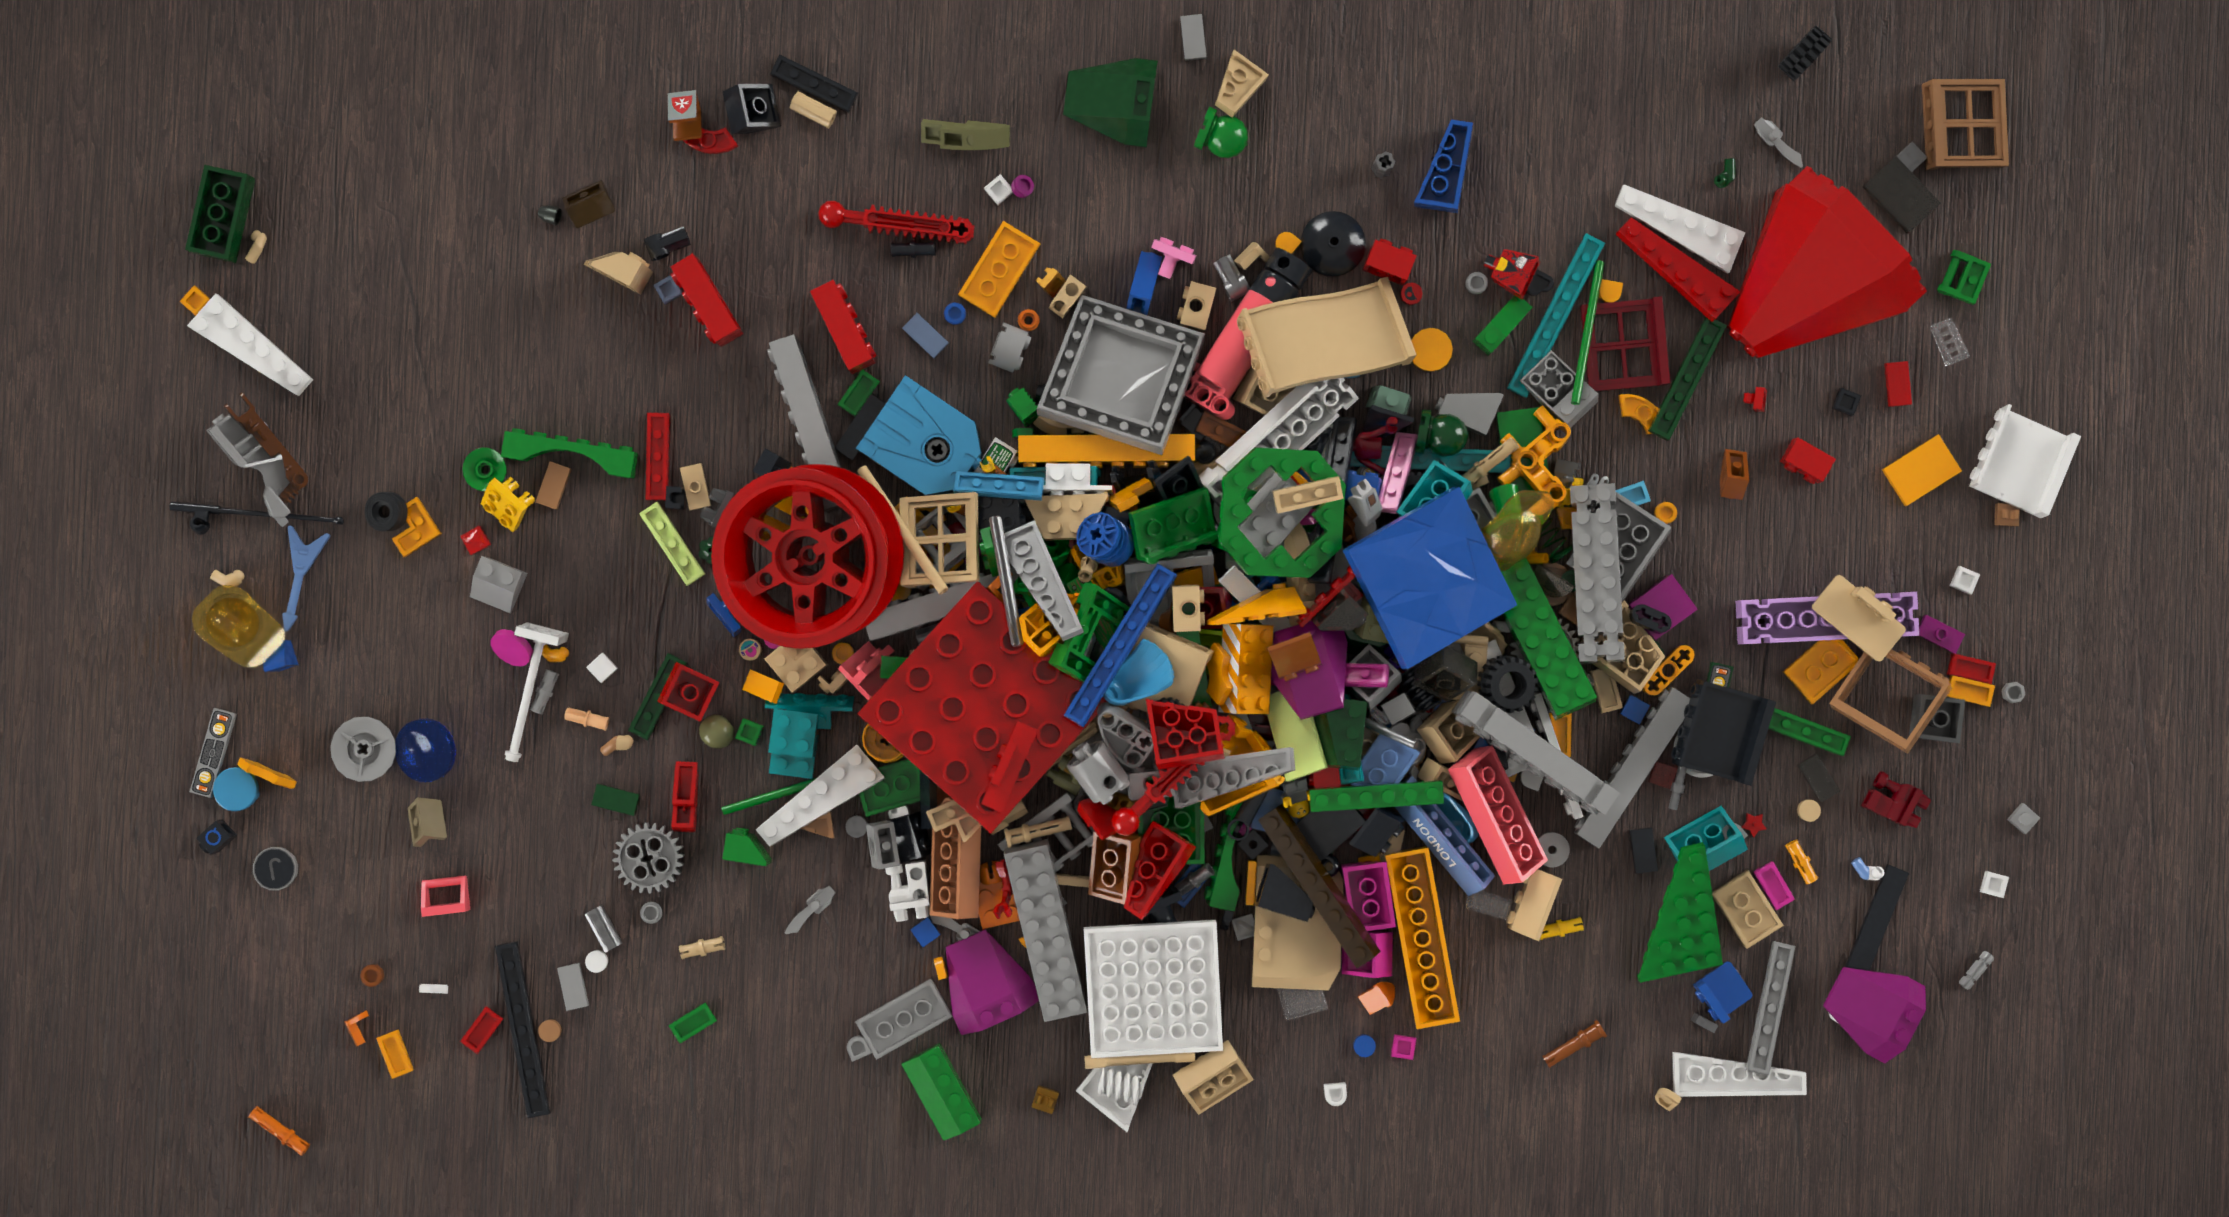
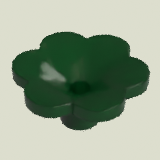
(704, 553)

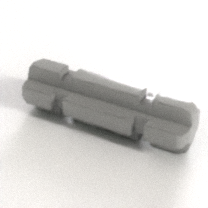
(1976, 970)

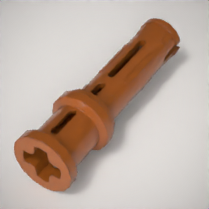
(1584, 1038)

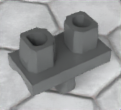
(722, 498)

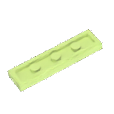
(672, 543)

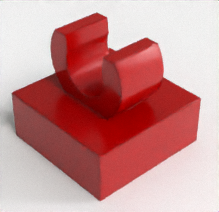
(1757, 399)

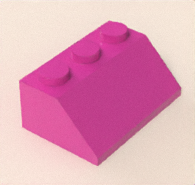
(1369, 893)

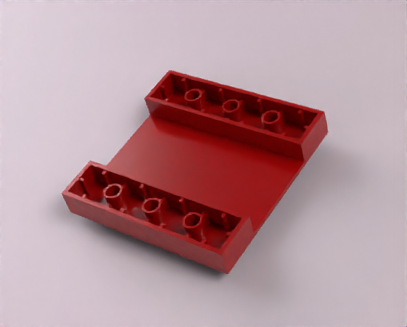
(962, 700)

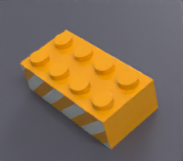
(1248, 667)

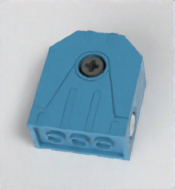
(909, 432)

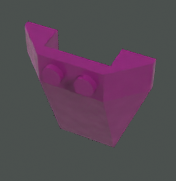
(1324, 688)
(986, 983)
(1877, 1010)

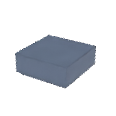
(668, 290)

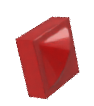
(475, 540)

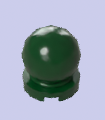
(1441, 434)

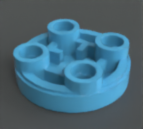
(235, 789)

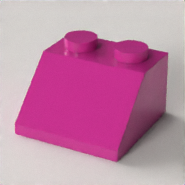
(1378, 966)

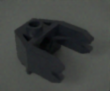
(1121, 482)

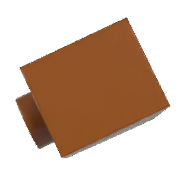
(1734, 474)

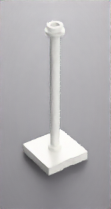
(541, 636)

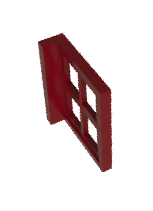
(1656, 342)

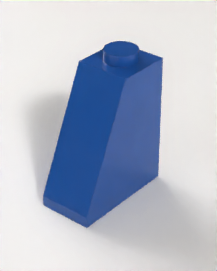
(1144, 282)

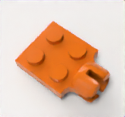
(990, 895)

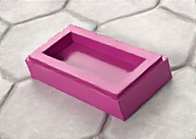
(1773, 885)

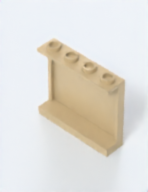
(1187, 661)

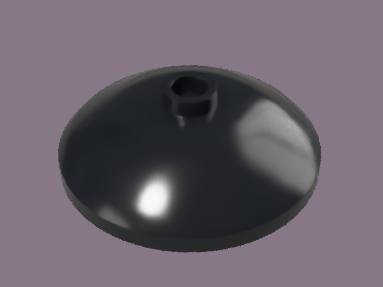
(1328, 258)

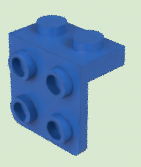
(1722, 991)

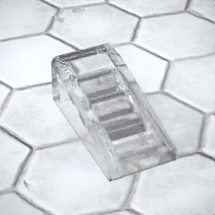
(1945, 352)

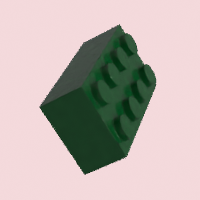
(220, 213)

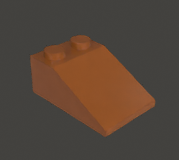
(1295, 657)
(1113, 866)

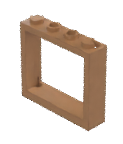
(1903, 660)

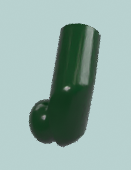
(1728, 175)

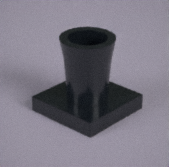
(1161, 911)

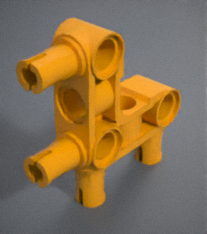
(1538, 450)

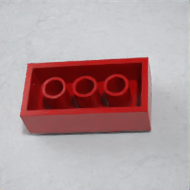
(706, 299)
(841, 324)

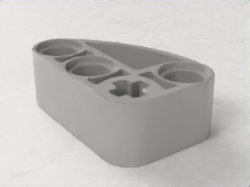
(1124, 741)

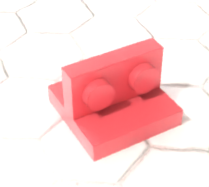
(864, 669)

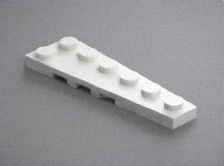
(236, 335)
(1720, 1077)

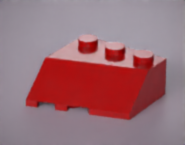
(1184, 734)

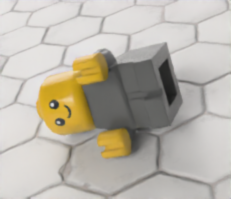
(1566, 472)
(1296, 796)

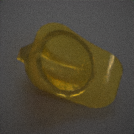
(1517, 527)
(237, 626)

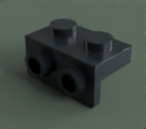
(910, 838)

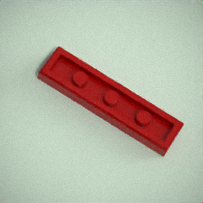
(657, 455)

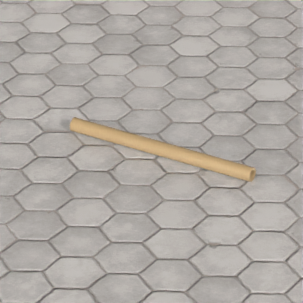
(909, 539)

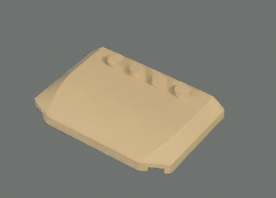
(1290, 950)

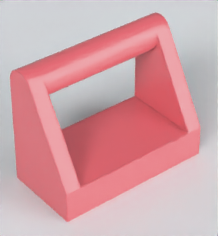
(430, 910)

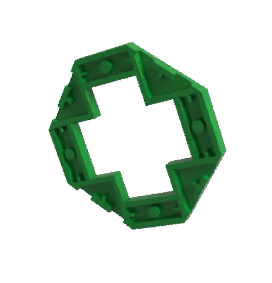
(1235, 510)

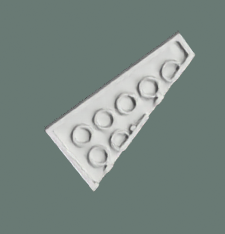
(1116, 1110)

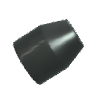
(550, 214)

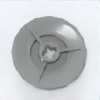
(347, 749)

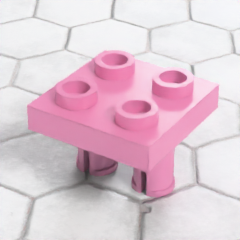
(1172, 255)

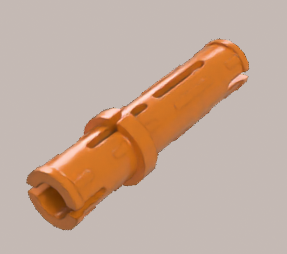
(284, 1134)

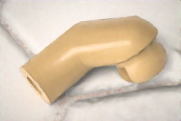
(257, 247)

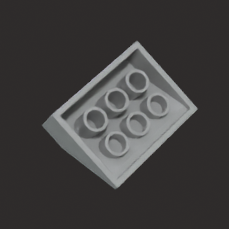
(1638, 538)

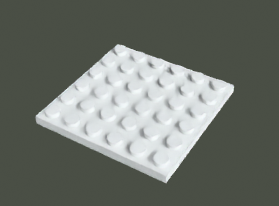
(1153, 988)

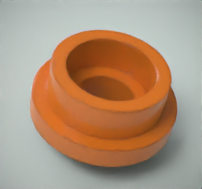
(1028, 313)

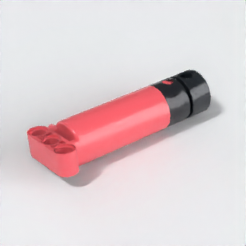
(1228, 358)

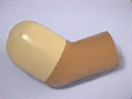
(617, 743)

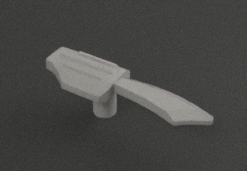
(1771, 135)
(816, 904)
(962, 931)

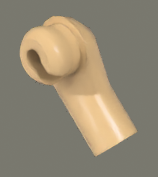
(231, 579)

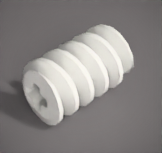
(1120, 1086)

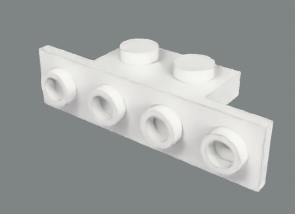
(1071, 479)

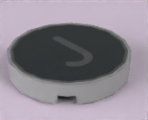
(275, 868)

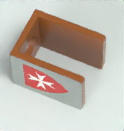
(685, 115)

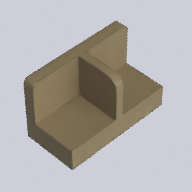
(426, 821)

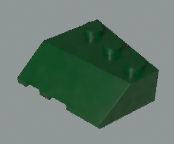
(1343, 734)

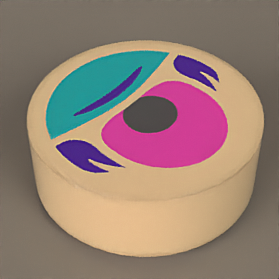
(750, 649)

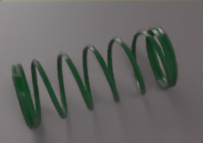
(1557, 556)

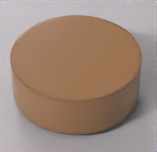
(549, 1030)

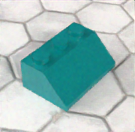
(1433, 483)
(1709, 831)

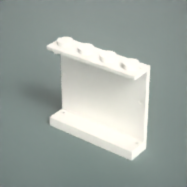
(2023, 462)

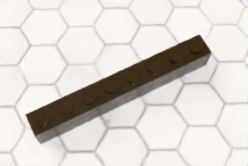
(1319, 886)

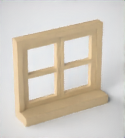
(908, 514)

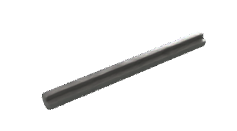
(1006, 581)

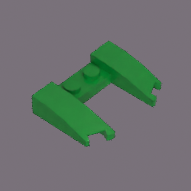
(1094, 604)

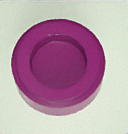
(1022, 186)

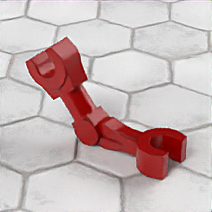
(1006, 890)

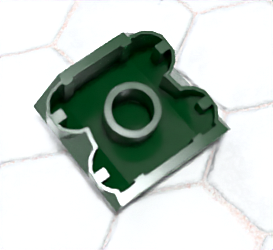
(1357, 644)

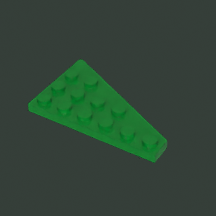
(1687, 924)

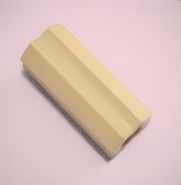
(813, 109)

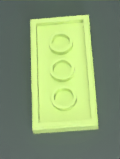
(1297, 734)

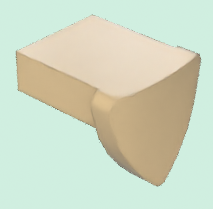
(1250, 254)

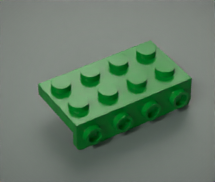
(1173, 526)

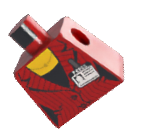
(1513, 271)

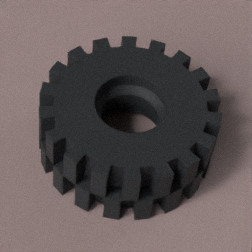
(1805, 53)

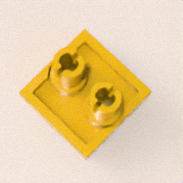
(504, 504)

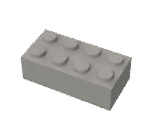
(1264, 525)

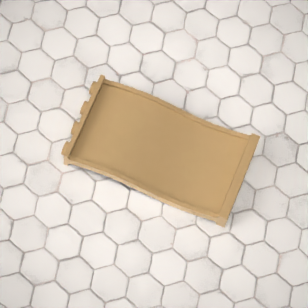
(1326, 336)

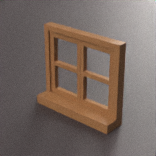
(1936, 123)

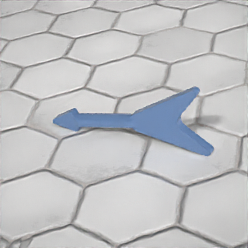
(302, 559)

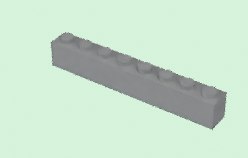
(1636, 763)

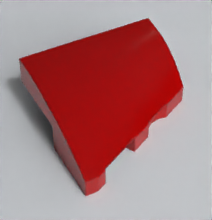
(1098, 817)

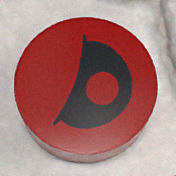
(1411, 293)

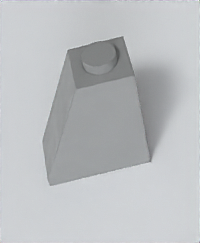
(1474, 409)

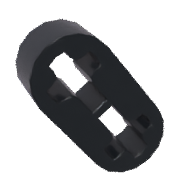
(1653, 614)

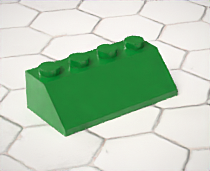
(942, 1092)

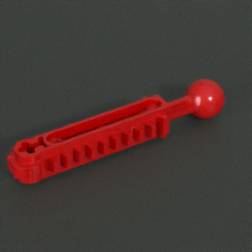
(833, 215)
(1126, 820)

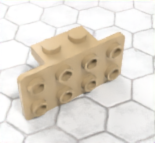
(1860, 617)

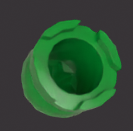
(1223, 135)

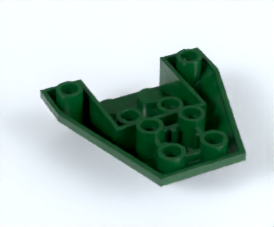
(1113, 99)

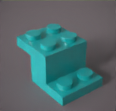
(793, 743)

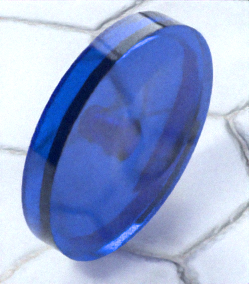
(425, 750)

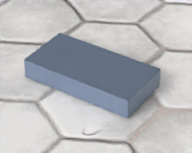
(925, 335)

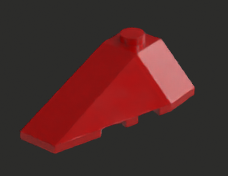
(1158, 863)

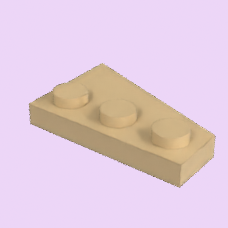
(1239, 83)

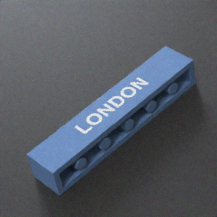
(1447, 845)

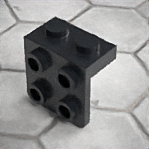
(1008, 509)

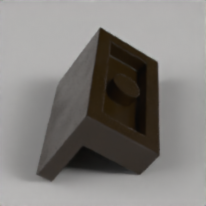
(588, 204)

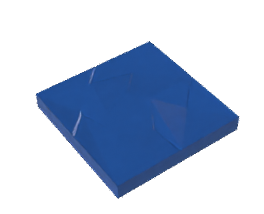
(1429, 577)

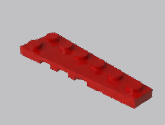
(1688, 277)

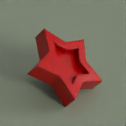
(1753, 824)

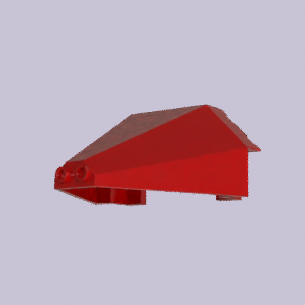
(1819, 270)

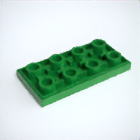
(1524, 429)

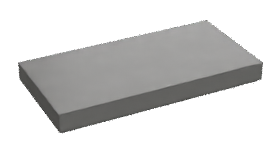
(904, 1018)

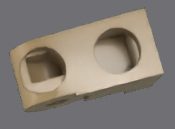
(1067, 296)

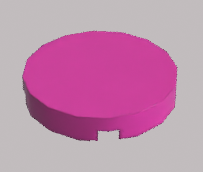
(511, 648)

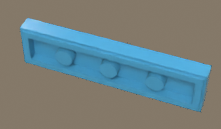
(999, 485)

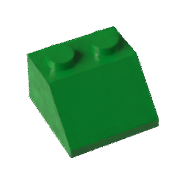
(745, 848)

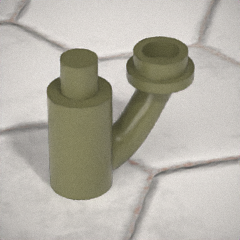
(1063, 779)

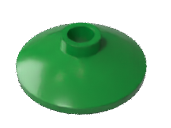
(474, 465)

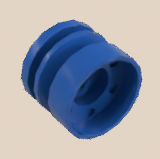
(1105, 539)

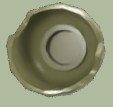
(716, 731)

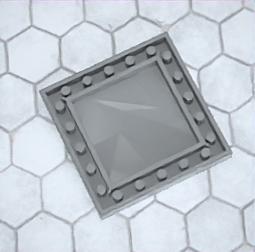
(1121, 374)

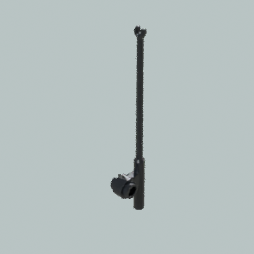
(203, 511)

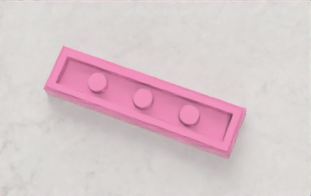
(1397, 471)

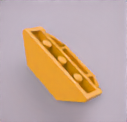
(1038, 630)

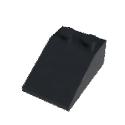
(1177, 481)

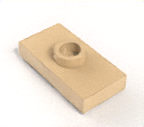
(695, 486)

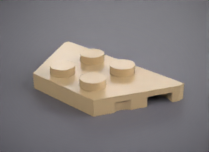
(1061, 515)

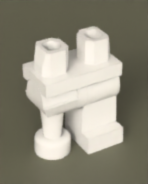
(914, 894)

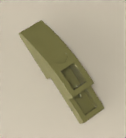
(968, 136)

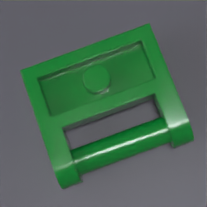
(1970, 280)

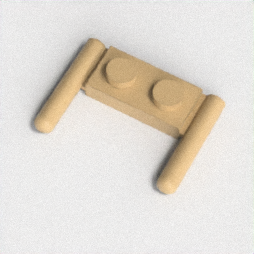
(1476, 649)

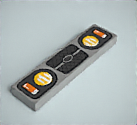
(213, 752)

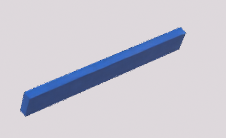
(1120, 645)

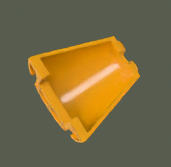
(1241, 743)

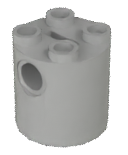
(1097, 771)

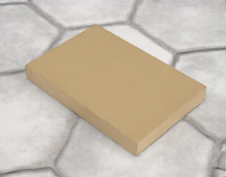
(1746, 909)

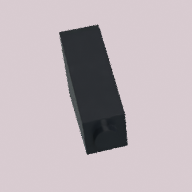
(1283, 896)

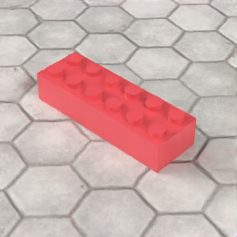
(1498, 815)

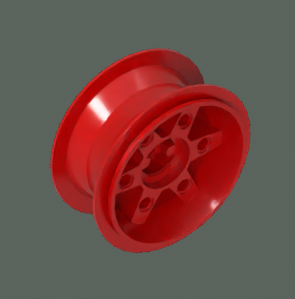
(746, 591)

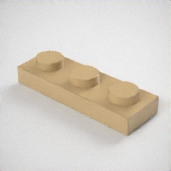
(1307, 494)

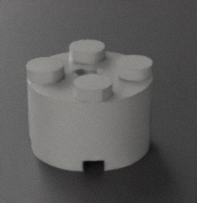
(1009, 348)

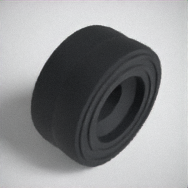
(374, 514)

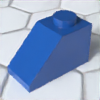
(281, 659)

